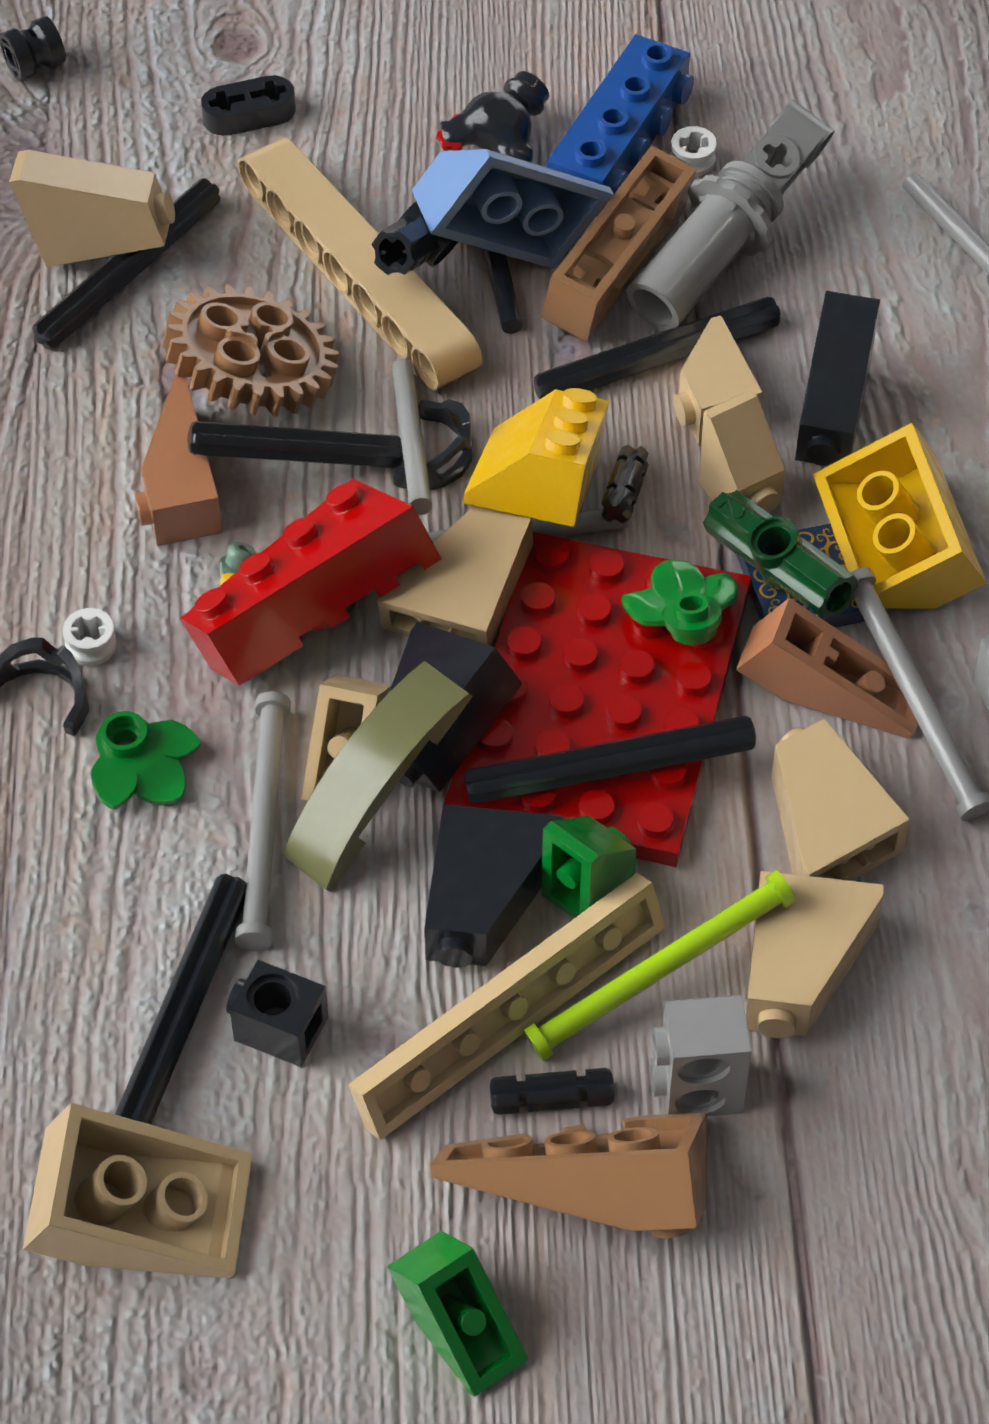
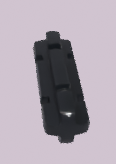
(625, 484)
(552, 1091)

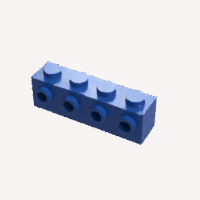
(625, 113)

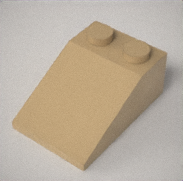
(136, 1196)

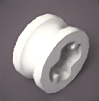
(695, 139)
(91, 622)

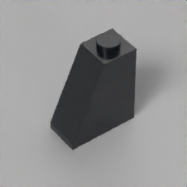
(837, 378)
(475, 669)
(481, 881)

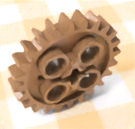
(250, 350)

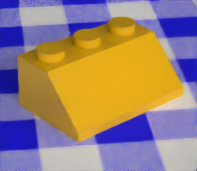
(542, 458)
(900, 522)

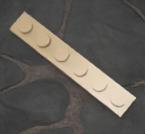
(506, 1005)

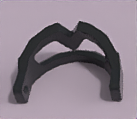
(458, 420)
(51, 665)

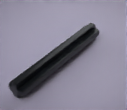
(294, 444)

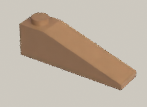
(628, 1179)

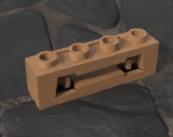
(618, 243)

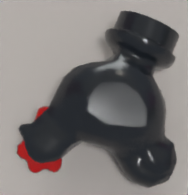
(498, 119)

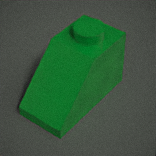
(583, 862)
(458, 1311)

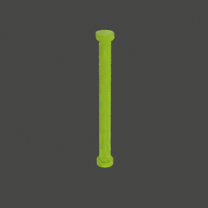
(660, 965)

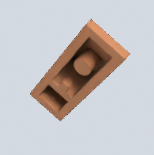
(177, 485)
(824, 670)

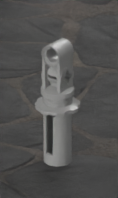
(728, 218)

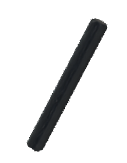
(121, 269)
(654, 349)
(609, 759)
(183, 1000)

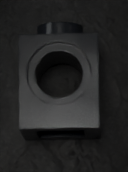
(280, 1035)

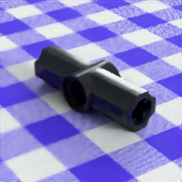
(409, 244)

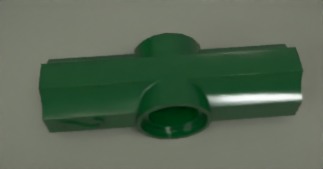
(780, 554)

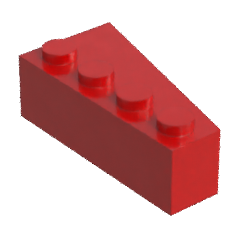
(308, 579)

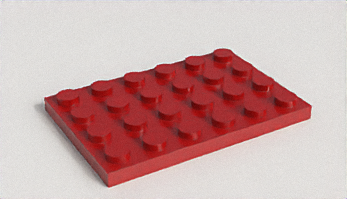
(600, 680)

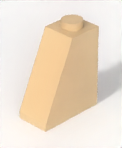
(89, 207)
(470, 584)
(832, 807)
(807, 951)

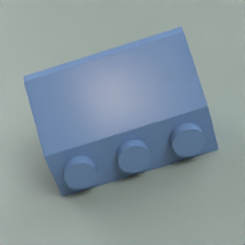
(507, 204)

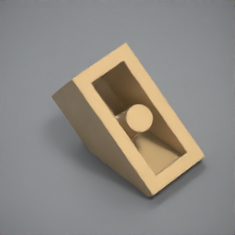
(711, 376)
(740, 452)
(339, 711)

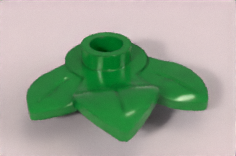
(682, 601)
(144, 767)

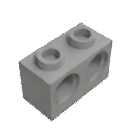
(702, 1056)

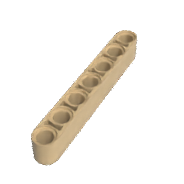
(340, 246)

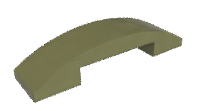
(369, 769)

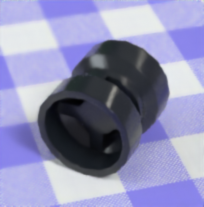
(33, 47)

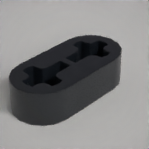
(248, 105)

